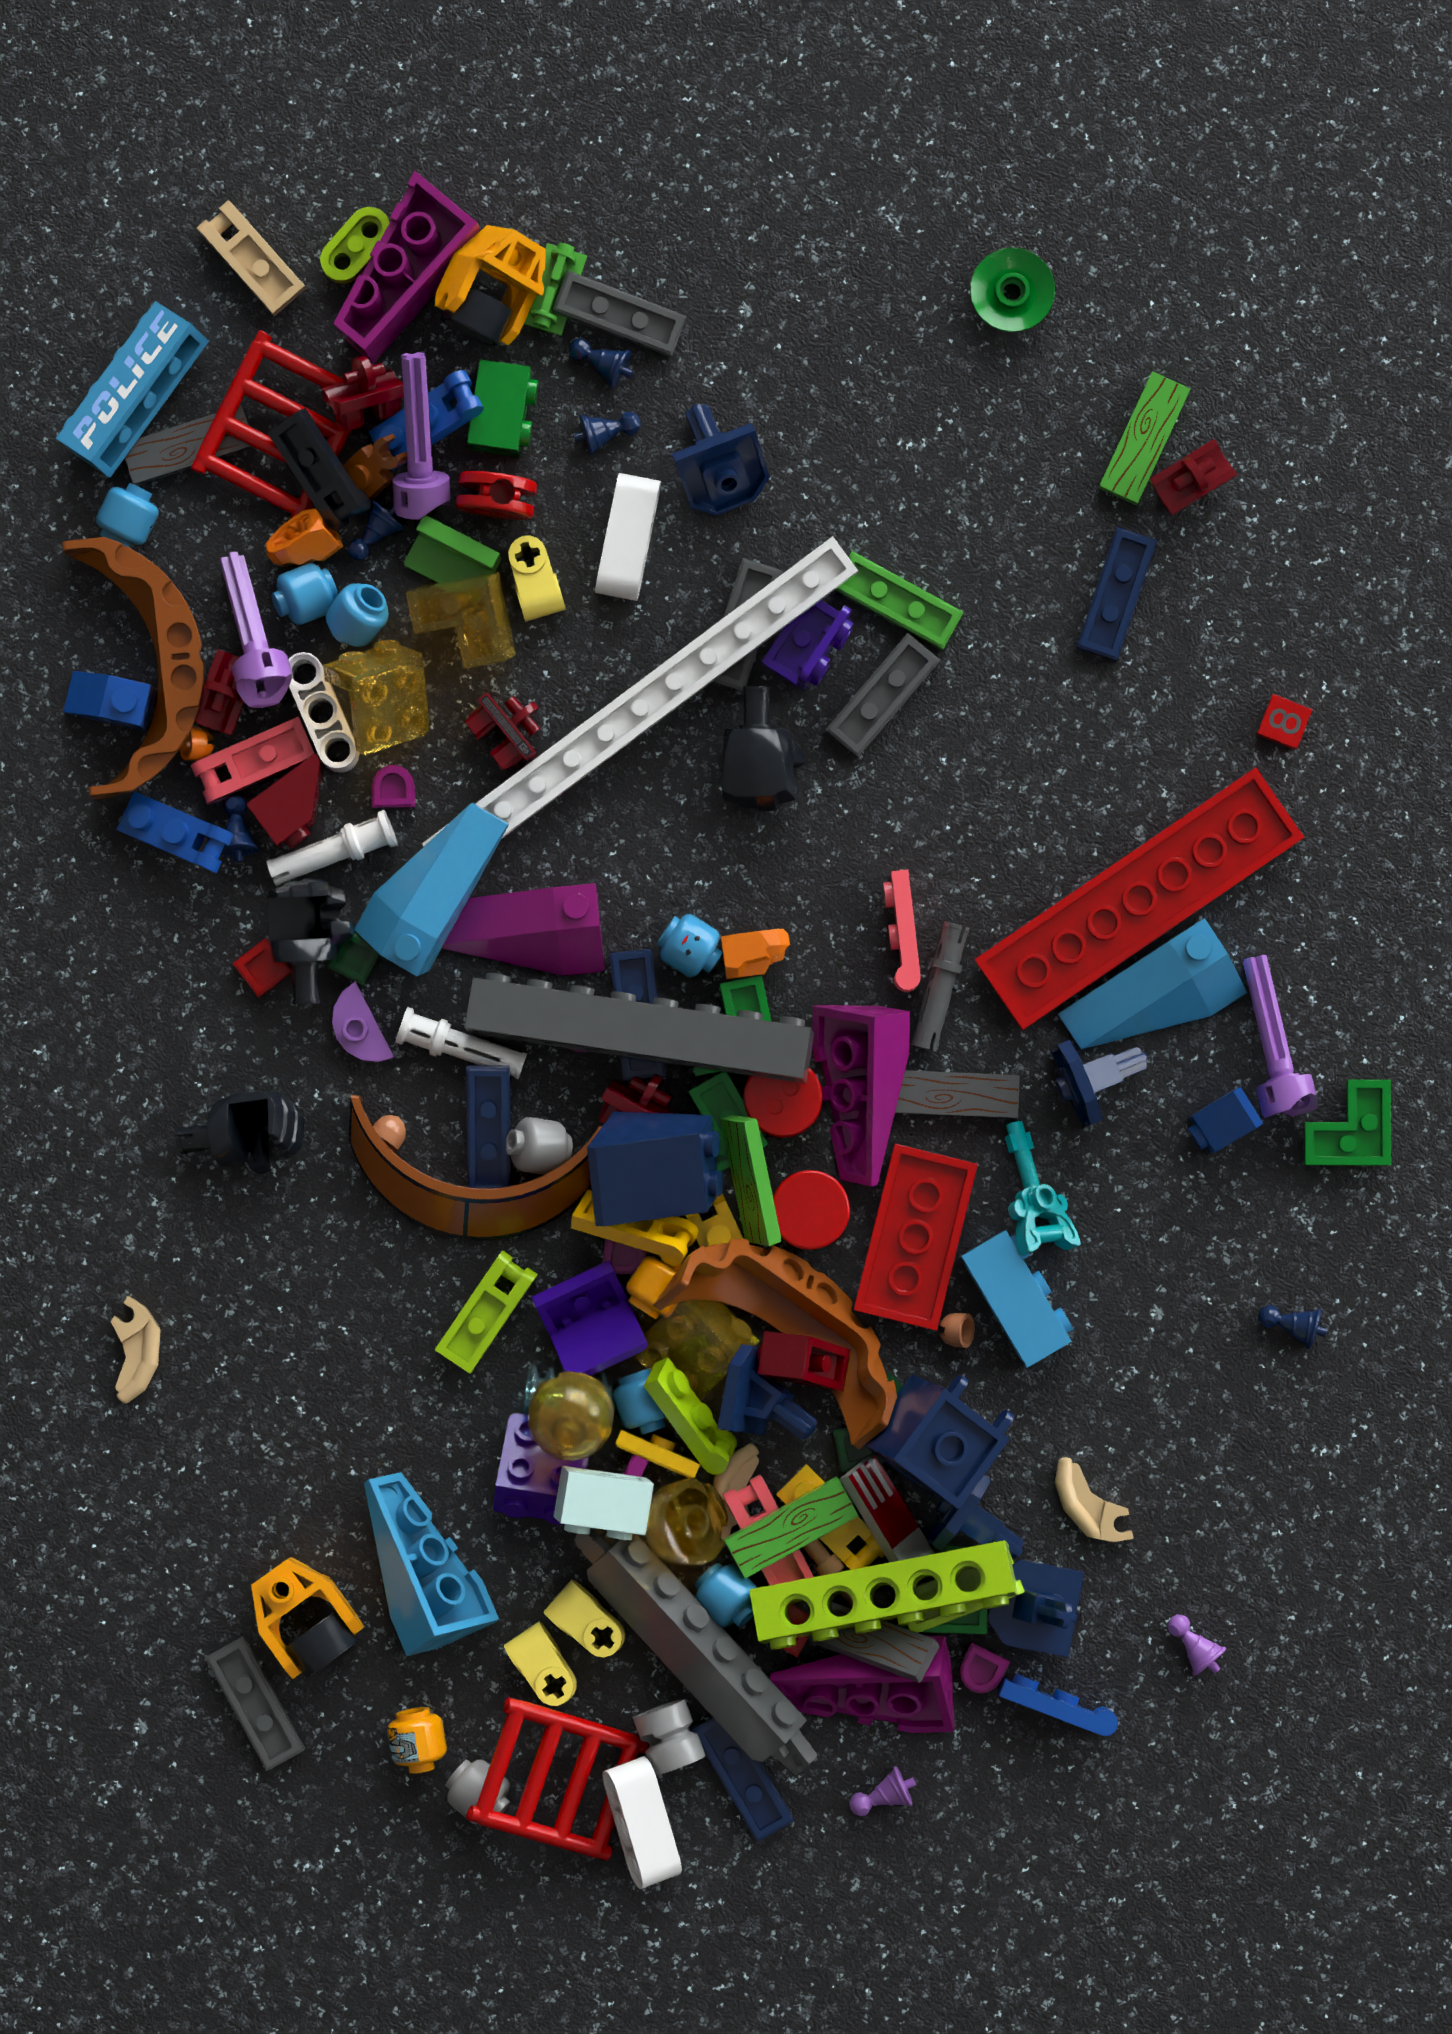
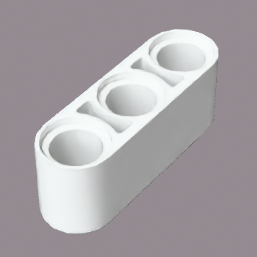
(628, 536)
(325, 733)
(642, 1822)

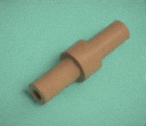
(826, 1562)

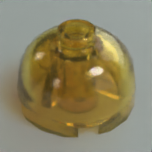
(570, 1416)
(686, 1522)

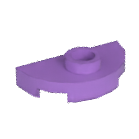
(357, 1027)

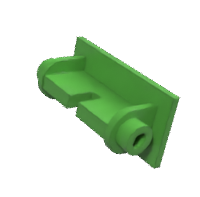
(557, 263)

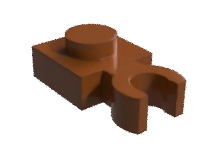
(371, 466)

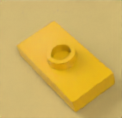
(659, 1452)

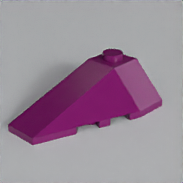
(534, 929)
(863, 1070)

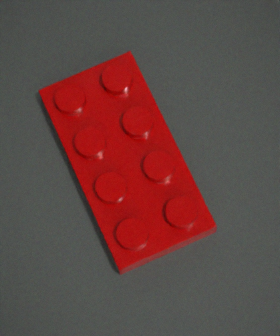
(915, 1236)

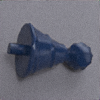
(607, 362)
(599, 431)
(379, 526)
(242, 842)
(1300, 1325)

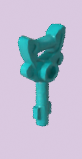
(1036, 1201)

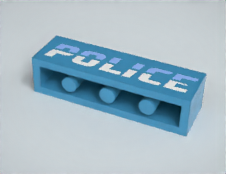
(132, 389)

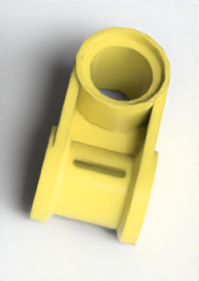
(535, 585)
(578, 1616)
(536, 1658)

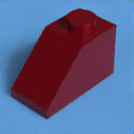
(290, 804)
(803, 1360)

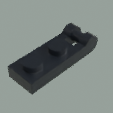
(318, 469)

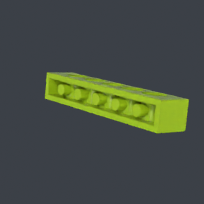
(773, 1602)

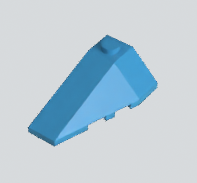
(424, 898)
(1168, 987)
(424, 1581)

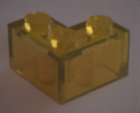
(475, 610)

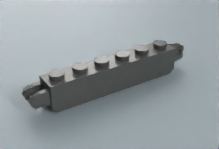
(696, 1649)

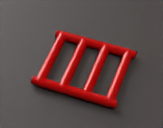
(226, 423)
(522, 1823)

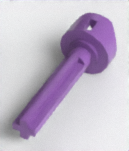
(421, 483)
(259, 661)
(1285, 1088)

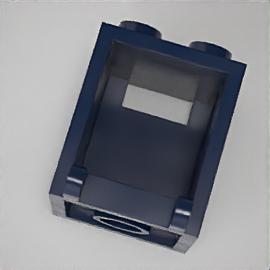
(940, 1439)

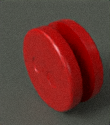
(497, 495)
(783, 1106)
(811, 1209)

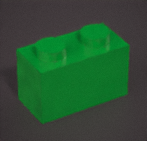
(504, 394)

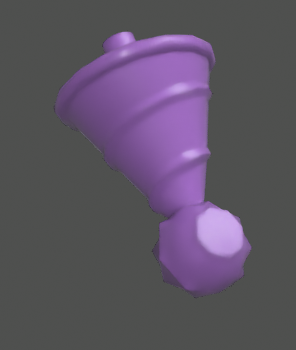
(1200, 1651)
(890, 1791)

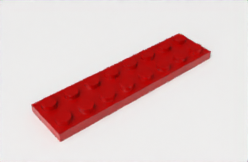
(1138, 898)

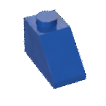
(110, 699)
(1224, 1121)

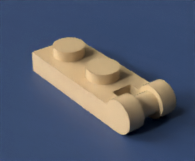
(252, 259)

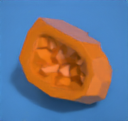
(303, 540)
(753, 952)

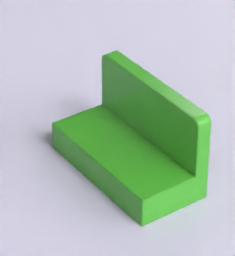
(448, 554)

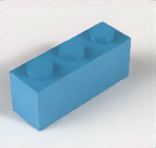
(1017, 1298)

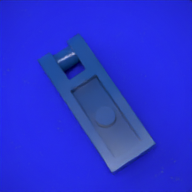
(441, 415)
(174, 831)
(1060, 1705)

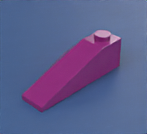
(872, 1693)

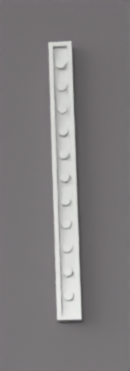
(669, 685)

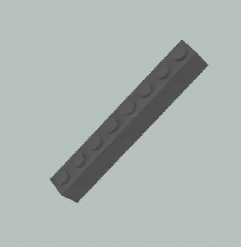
(639, 1029)

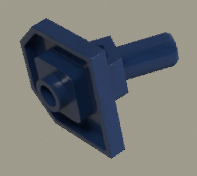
(721, 467)
(1081, 1081)
(754, 1398)
(972, 1521)
(1043, 1614)

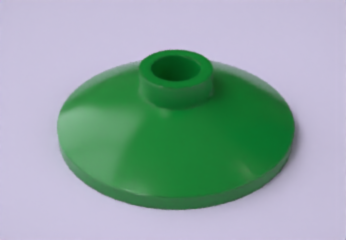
(1017, 269)

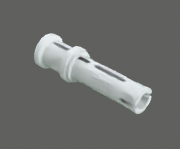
(351, 842)
(434, 1037)

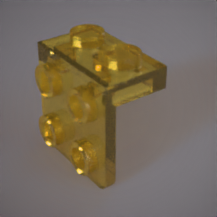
(384, 694)
(698, 1340)

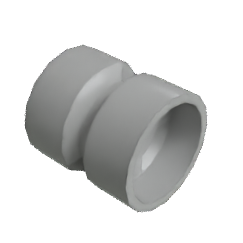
(669, 1736)

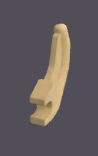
(141, 1349)
(736, 1476)
(1087, 1510)

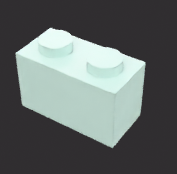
(603, 1502)

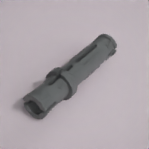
(940, 985)

